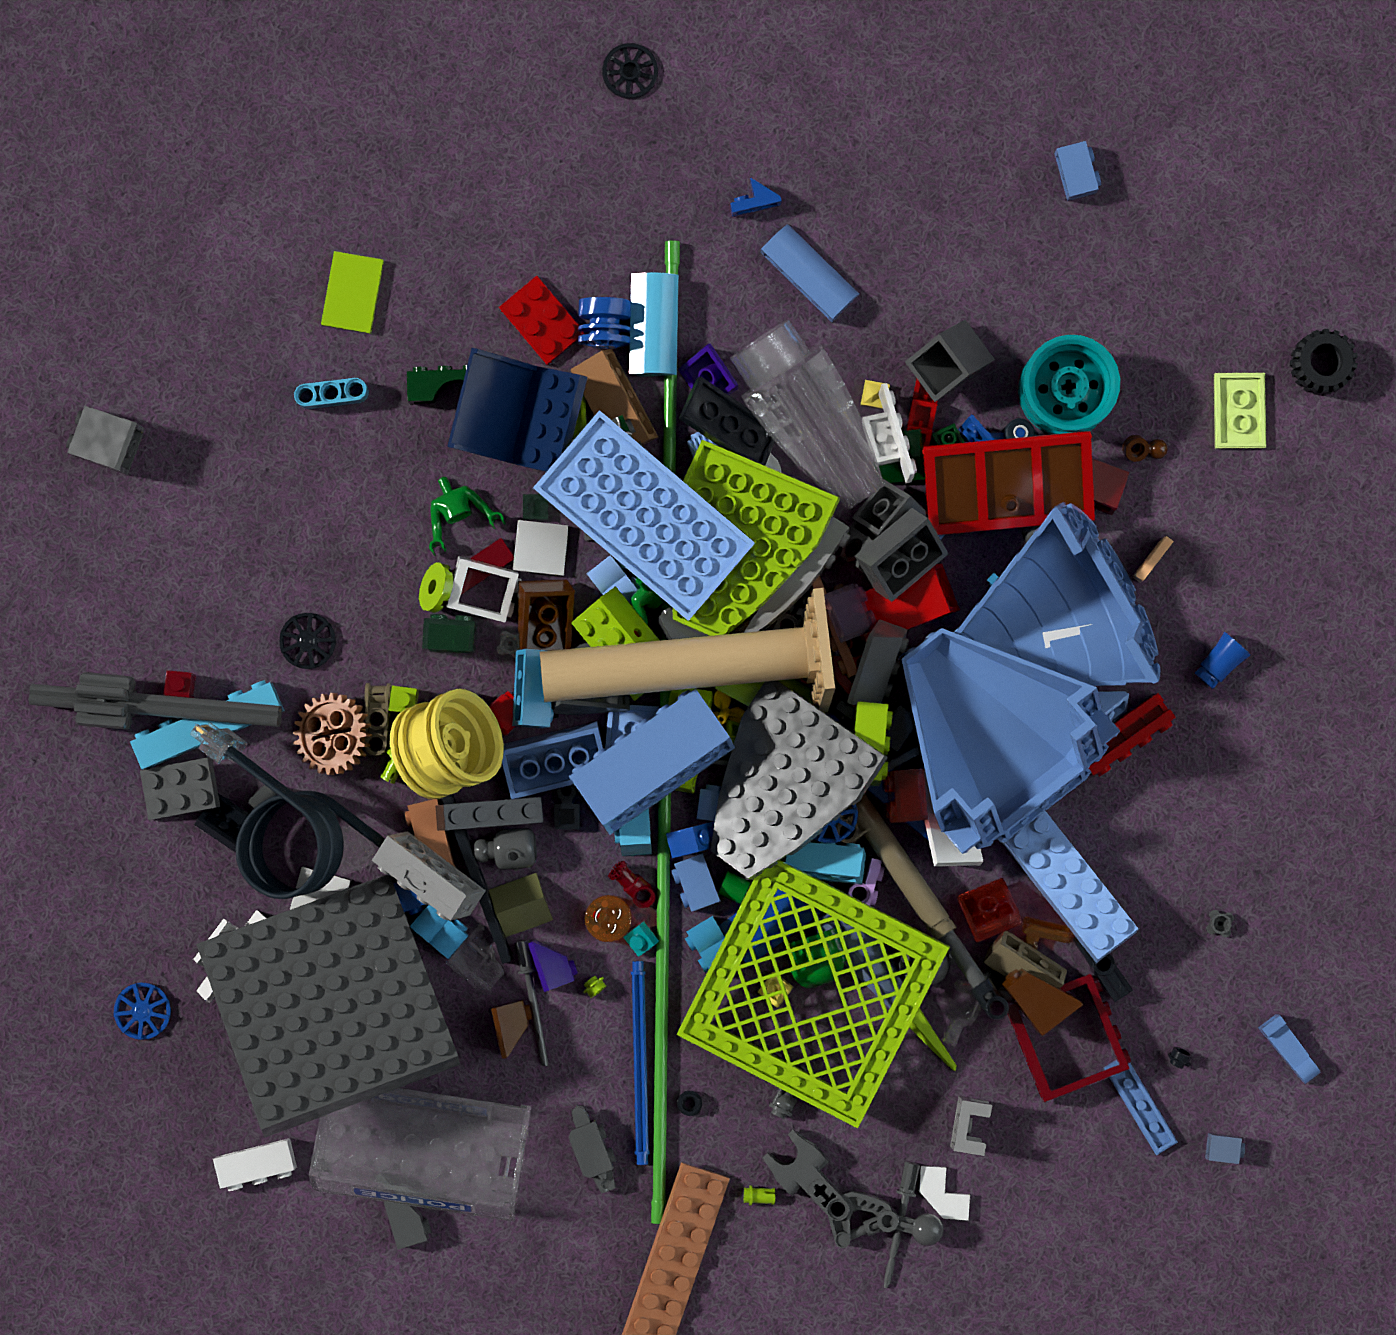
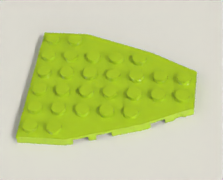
(772, 510)

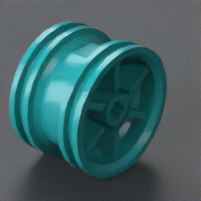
(1098, 366)

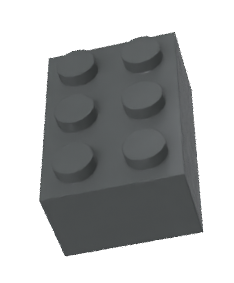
(901, 554)

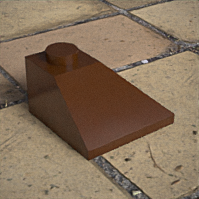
(510, 1024)

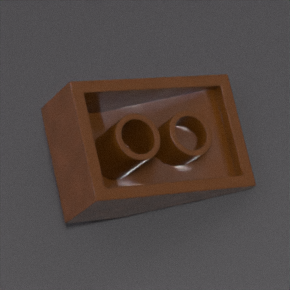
(545, 614)

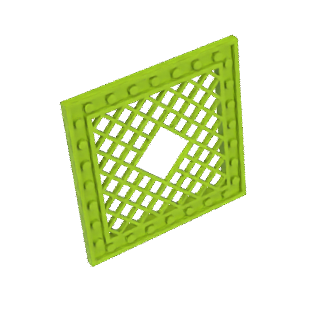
(700, 1030)

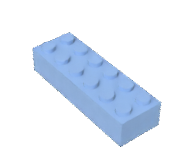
(1071, 887)

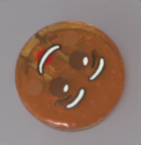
(608, 918)

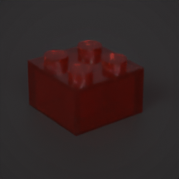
(905, 796)

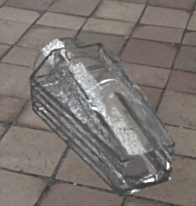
(809, 412)

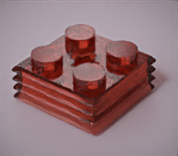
(989, 896)

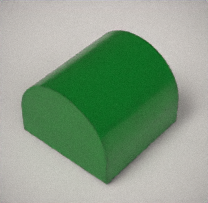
(734, 887)

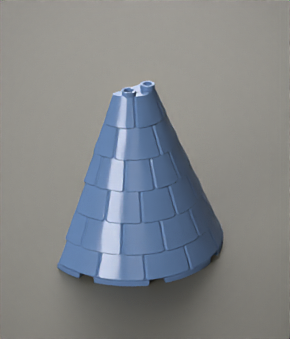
(1065, 582)

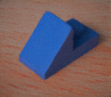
(762, 199)

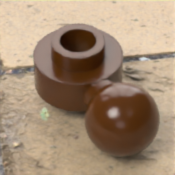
(1156, 448)

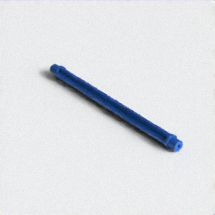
(640, 1063)

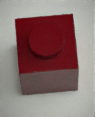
(179, 684)

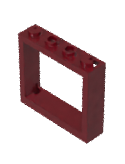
(1111, 1031)

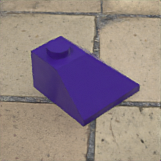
(552, 966)

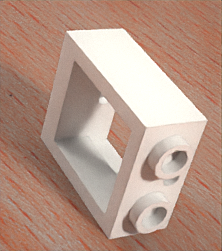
(458, 581)

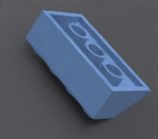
(548, 759)

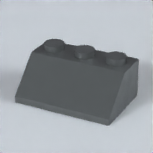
(879, 663)

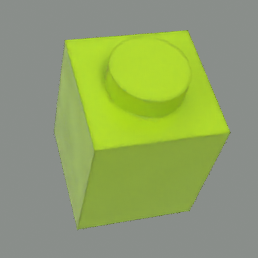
(402, 698)

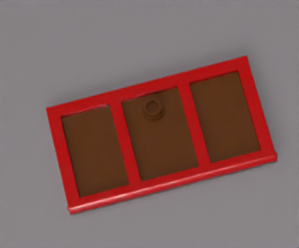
(1007, 481)

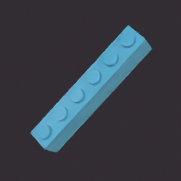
(175, 738)

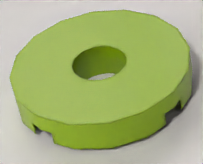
(435, 587)

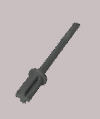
(527, 967)
(907, 1190)

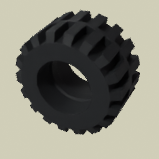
(1308, 376)

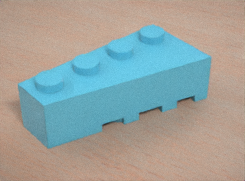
(635, 836)

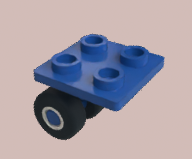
(973, 430)

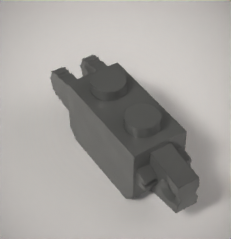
(590, 1149)

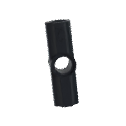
(1112, 979)

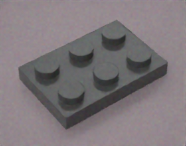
(180, 788)

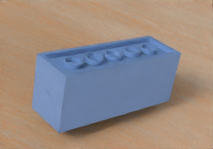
(652, 760)

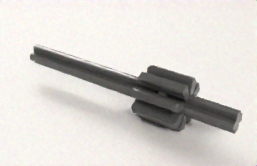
(113, 701)

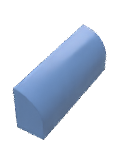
(809, 272)

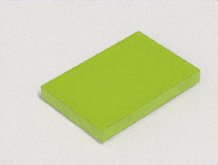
(352, 292)

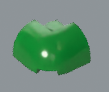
(821, 972)

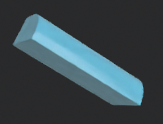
(653, 324)

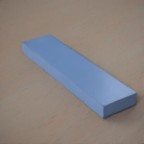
(1142, 1109)

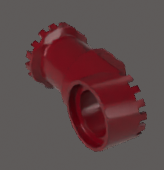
(632, 884)

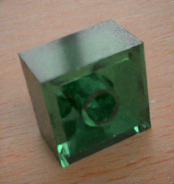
(450, 635)

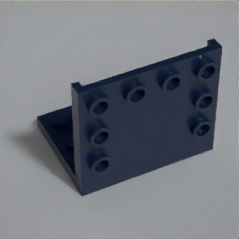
(516, 411)

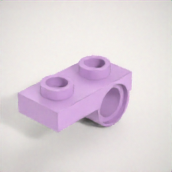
(874, 873)

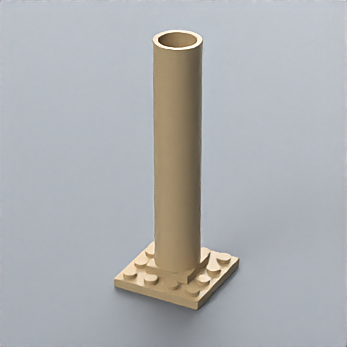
(697, 662)

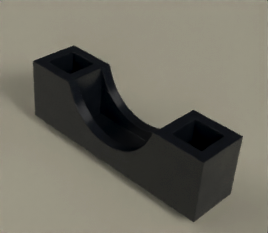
(489, 813)

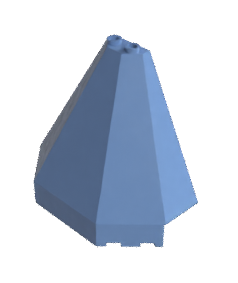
(998, 736)

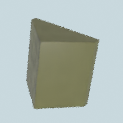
(520, 905)

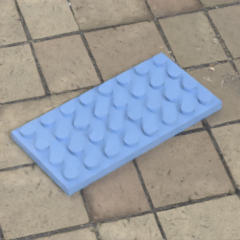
(644, 515)

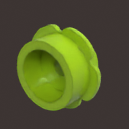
(594, 986)

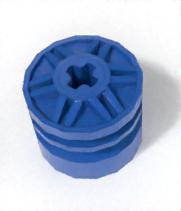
(604, 319)

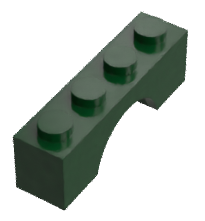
(425, 385)

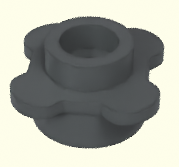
(1226, 920)

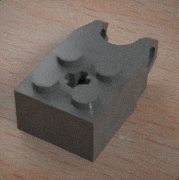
(876, 516)

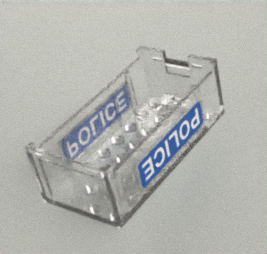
(424, 1152)

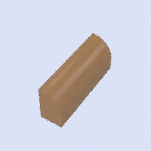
(612, 393)

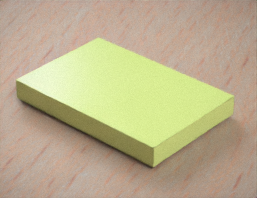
(1239, 410)

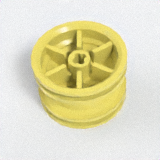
(446, 744)

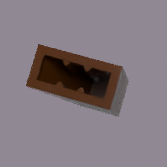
(1039, 1000)

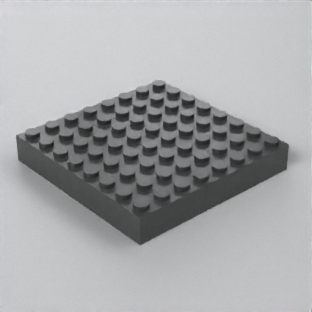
(327, 1005)

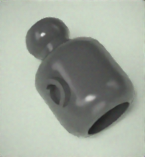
(510, 849)

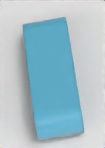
(319, 390)

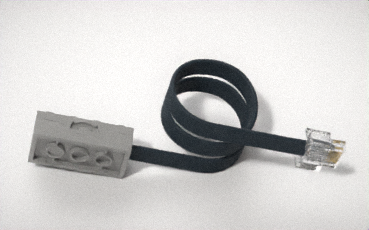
(398, 855)

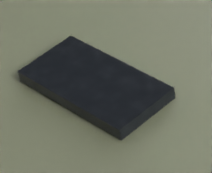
(726, 422)

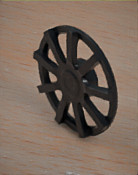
(630, 71)
(307, 640)

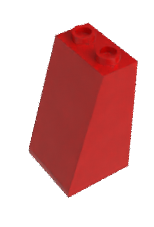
(919, 604)

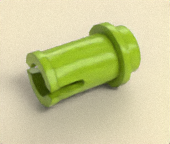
(759, 1195)

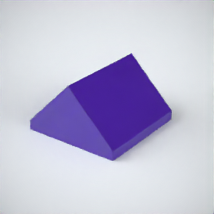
(710, 367)

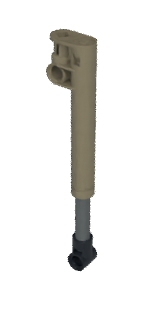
(920, 896)

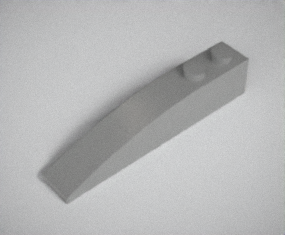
(802, 578)

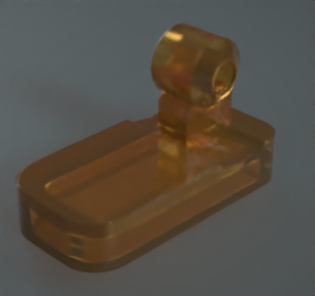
(1038, 928)

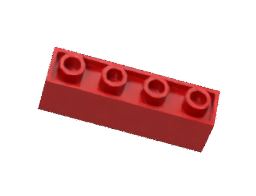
(1135, 730)

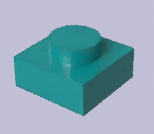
(641, 939)

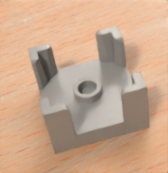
(963, 1123)

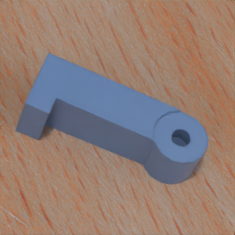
(1289, 1048)

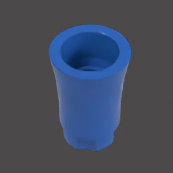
(1221, 660)

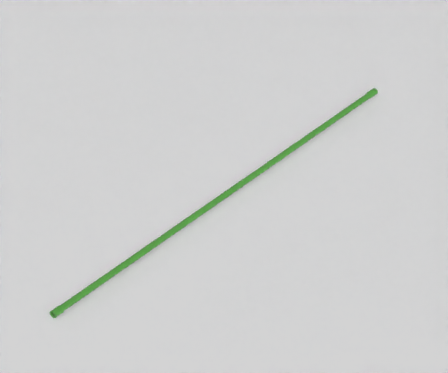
(659, 1202)

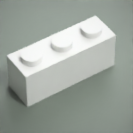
(255, 1164)

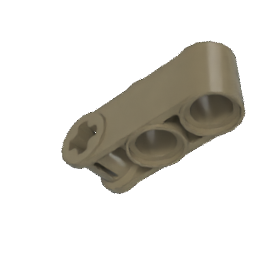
(376, 704)

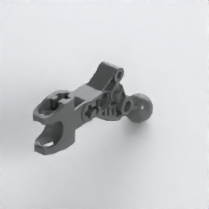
(806, 1173)

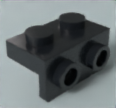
(223, 822)

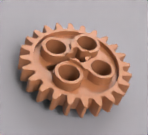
(336, 757)

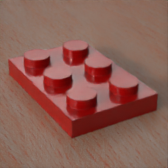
(541, 320)

